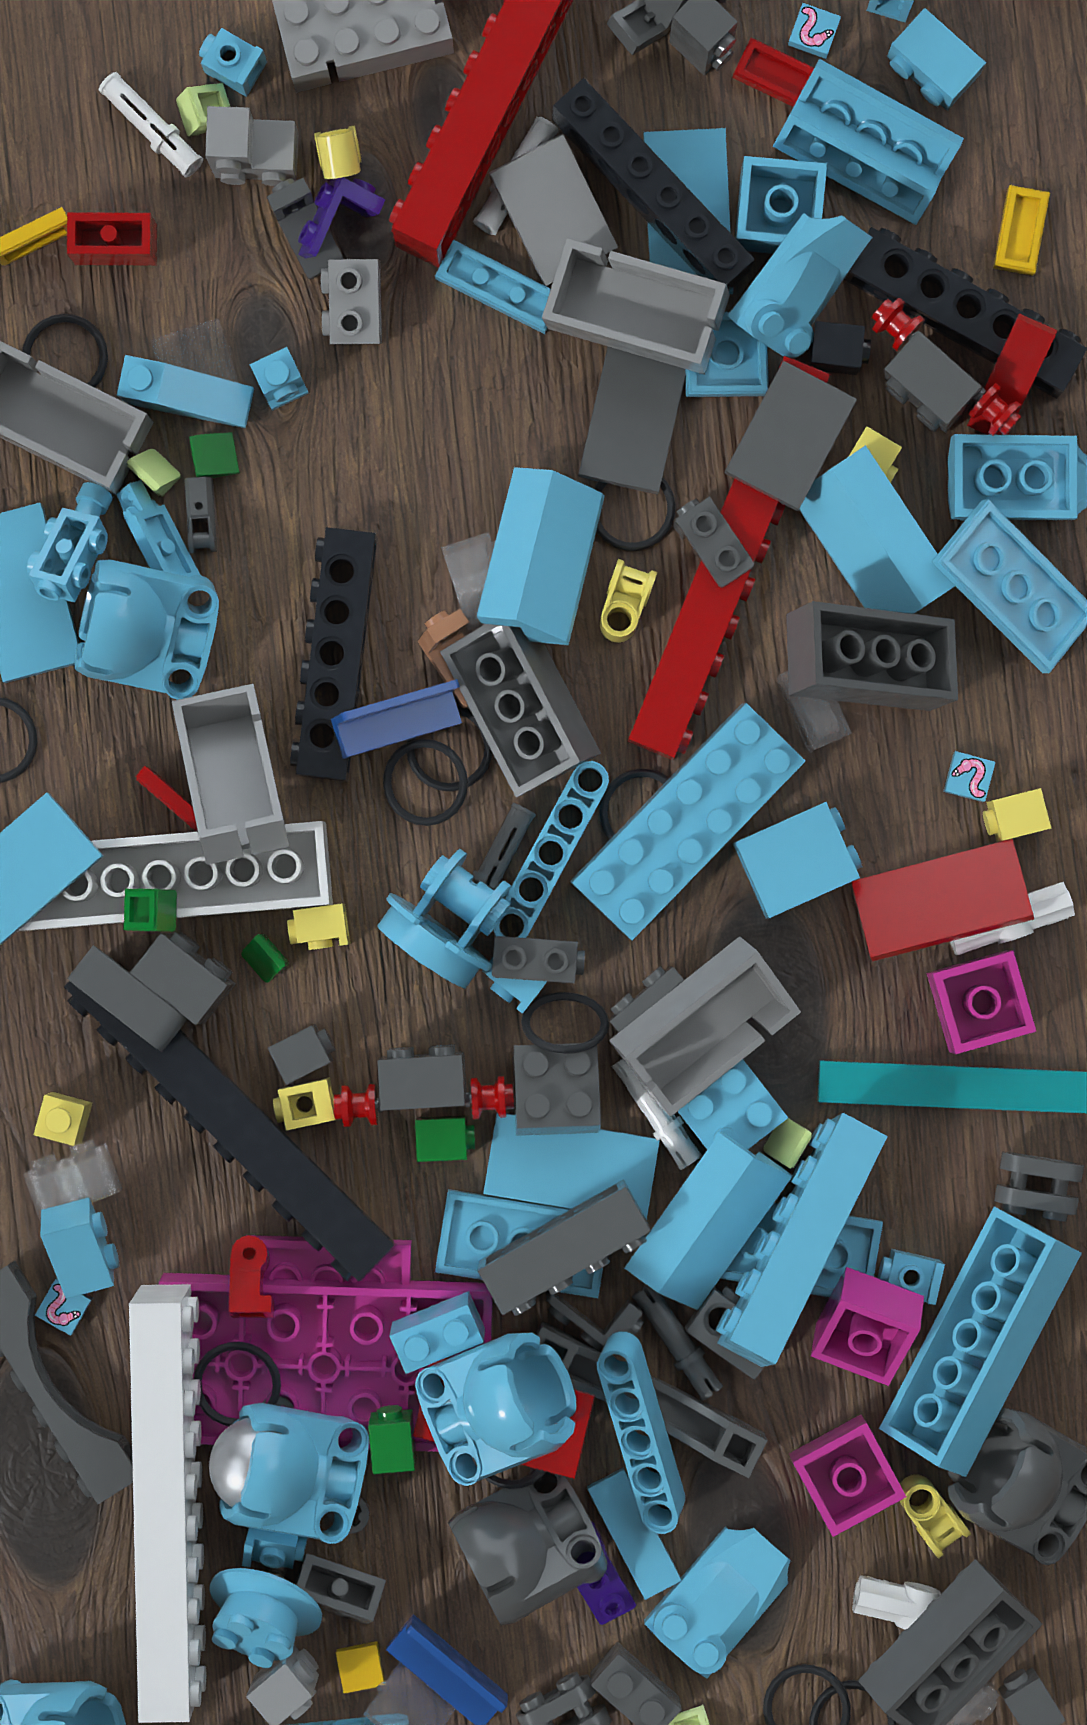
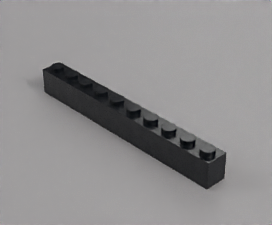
(253, 1140)

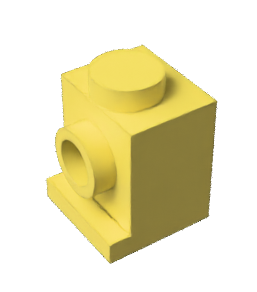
(319, 926)
(287, 1107)

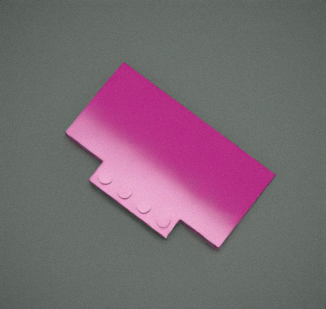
(323, 1336)

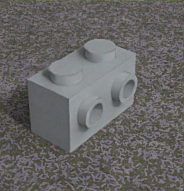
(353, 301)
(285, 1687)

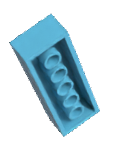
(687, 821)
(801, 1241)
(979, 1342)

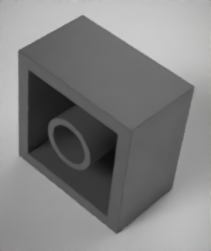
(184, 977)
(555, 1091)

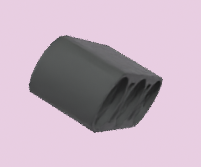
(127, 998)

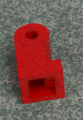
(247, 1269)

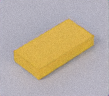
(1021, 230)
(33, 236)

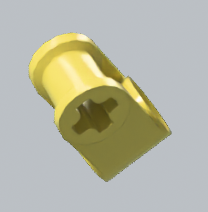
(338, 152)
(626, 594)
(935, 1518)

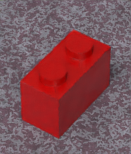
(111, 238)

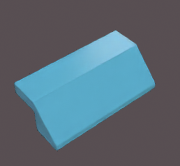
(868, 141)
(873, 537)
(541, 555)
(708, 1222)

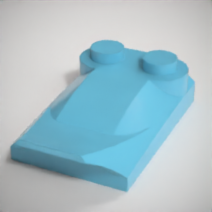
(799, 283)
(1019, 474)
(719, 1598)

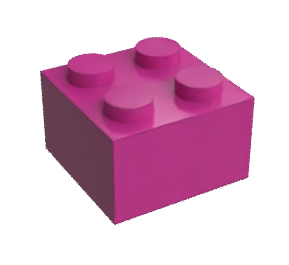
(981, 1002)
(867, 1326)
(847, 1475)

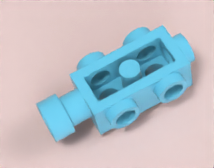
(71, 546)

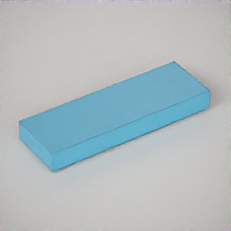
(494, 285)
(638, 1545)

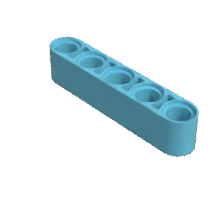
(565, 837)
(646, 1416)

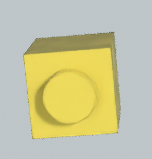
(1016, 815)
(63, 1118)

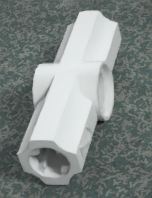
(1048, 906)
(892, 1600)

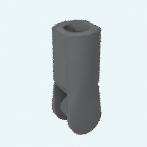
(200, 509)

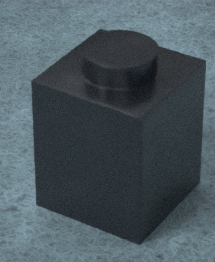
(839, 348)

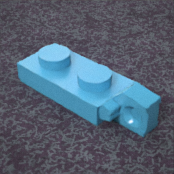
(155, 532)

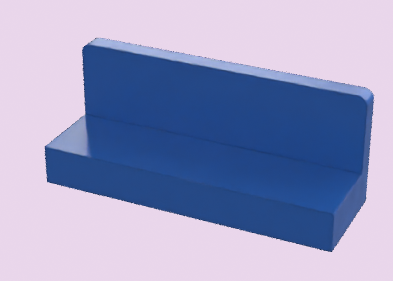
(397, 719)
(447, 1672)

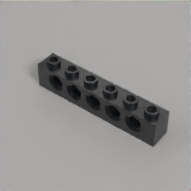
(650, 186)
(942, 314)
(358, 550)

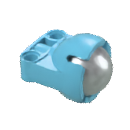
(287, 1471)

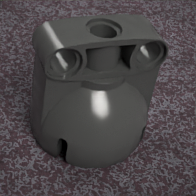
(1026, 1486)
(528, 1546)

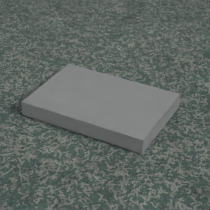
(550, 203)

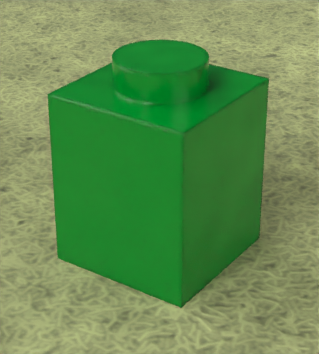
(443, 1138)
(392, 1440)

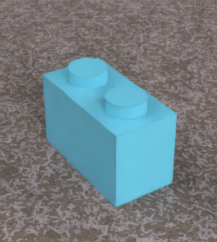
(935, 60)
(78, 1247)
(437, 1332)

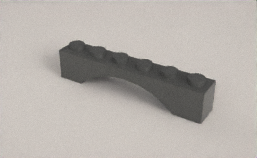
(685, 1416)
(96, 1453)

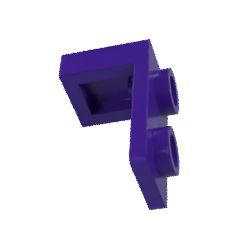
(354, 195)
(609, 1595)

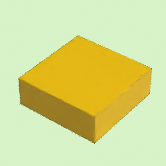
(360, 1667)

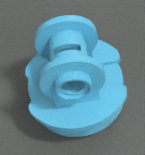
(431, 941)

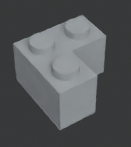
(250, 147)

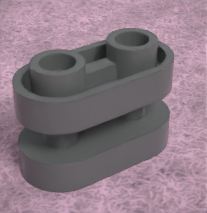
(1017, 1198)
(571, 1693)

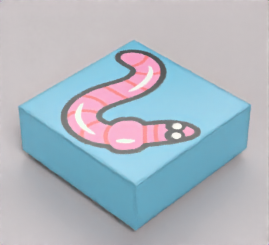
(814, 30)
(969, 776)
(62, 1311)

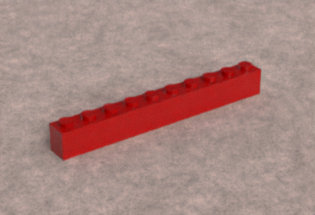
(703, 624)

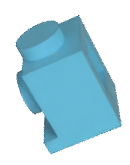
(238, 73)
(279, 378)
(522, 990)
(928, 1270)
(273, 1548)

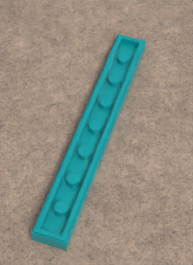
(952, 1086)

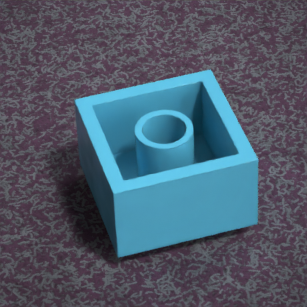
(774, 199)
(735, 1106)

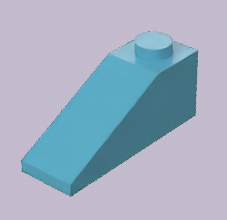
(184, 392)

